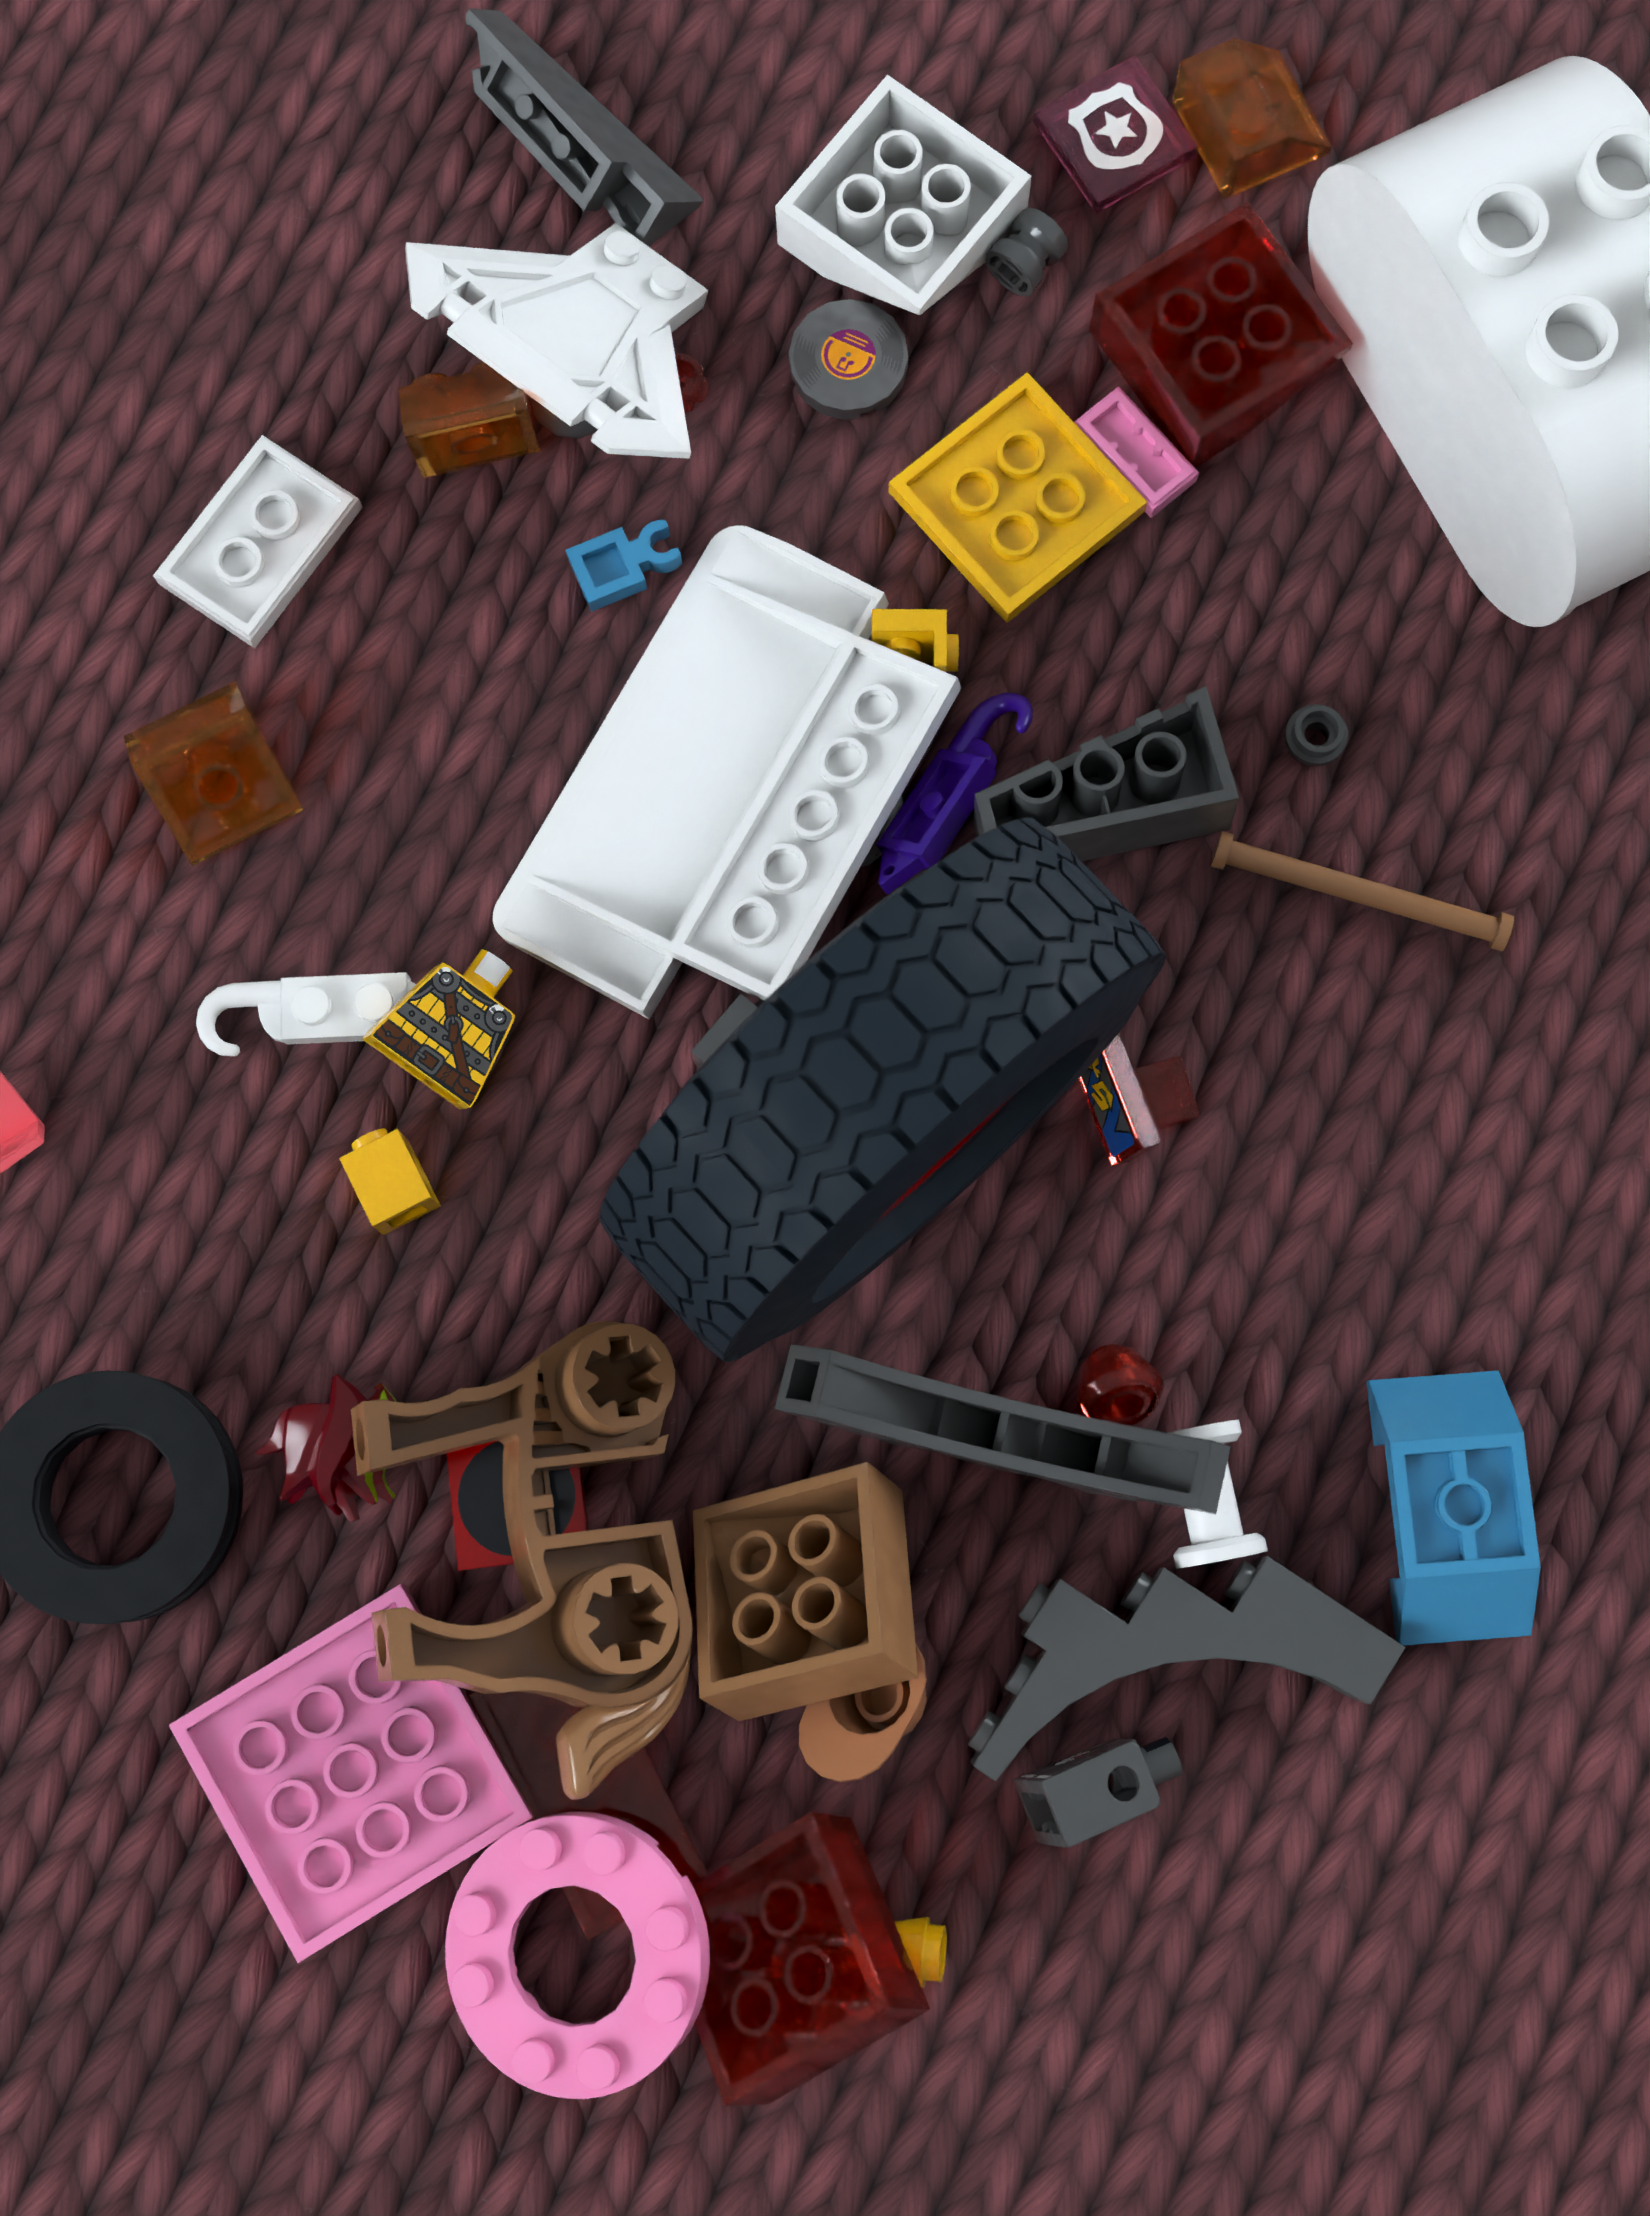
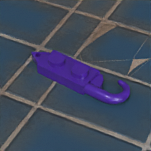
(945, 794)

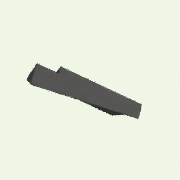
(574, 133)

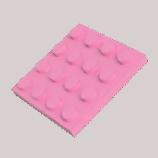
(347, 1782)

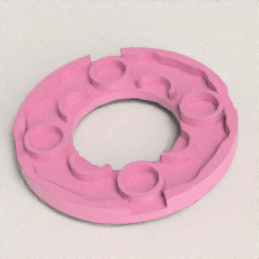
(667, 1941)

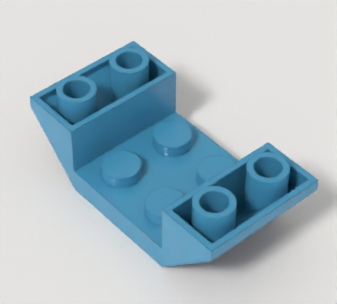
(1457, 1507)

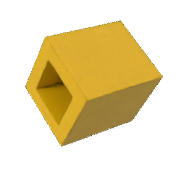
(388, 1180)

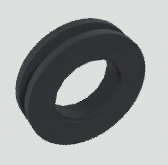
(205, 1502)

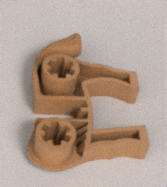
(602, 1605)

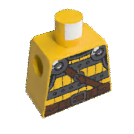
(448, 1028)

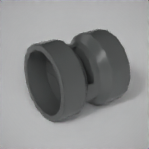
(1022, 257)

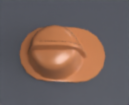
(860, 1731)

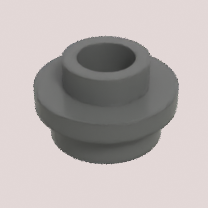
(1322, 719)

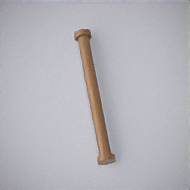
(1363, 891)

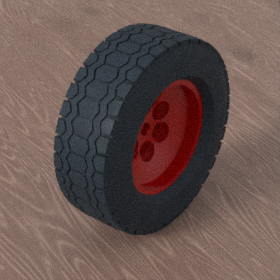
(878, 1085)

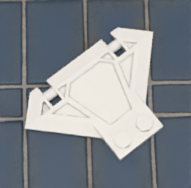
(573, 330)

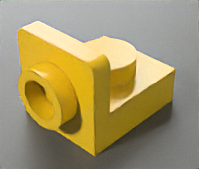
(917, 635)

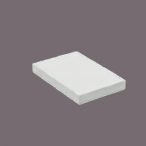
(258, 541)

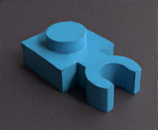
(614, 567)

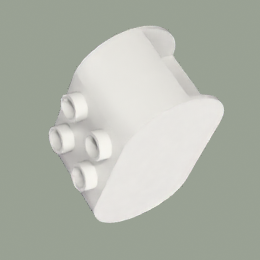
(1508, 326)

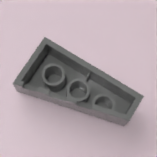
(1126, 791)

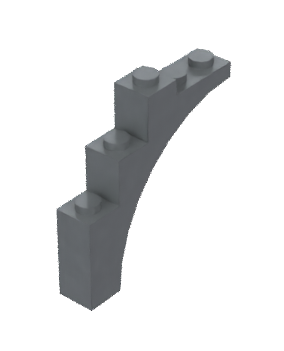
(1002, 1432)
(1268, 1620)

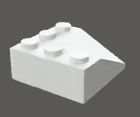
(901, 202)

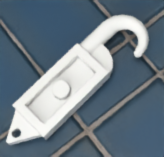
(306, 1007)

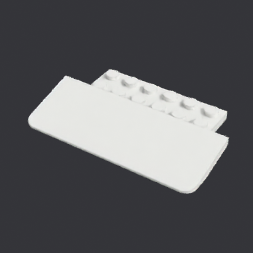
(728, 783)

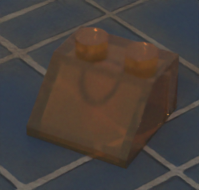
(1246, 115)
(465, 420)
(212, 773)

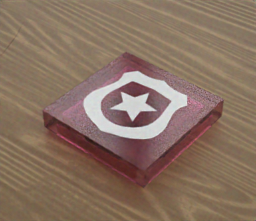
(1115, 134)

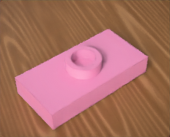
(1138, 450)

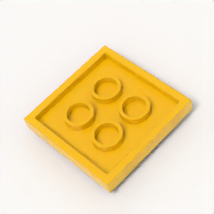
(1017, 497)

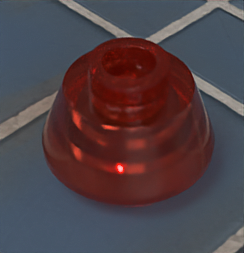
(1118, 1386)

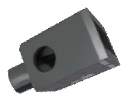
(1072, 1796)

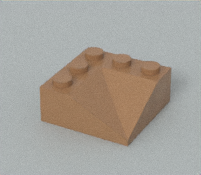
(803, 1593)

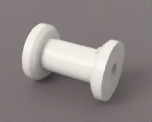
(1220, 1534)

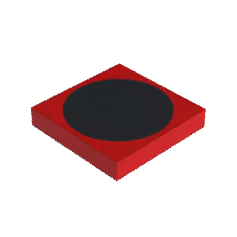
(479, 1505)

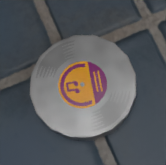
(848, 359)

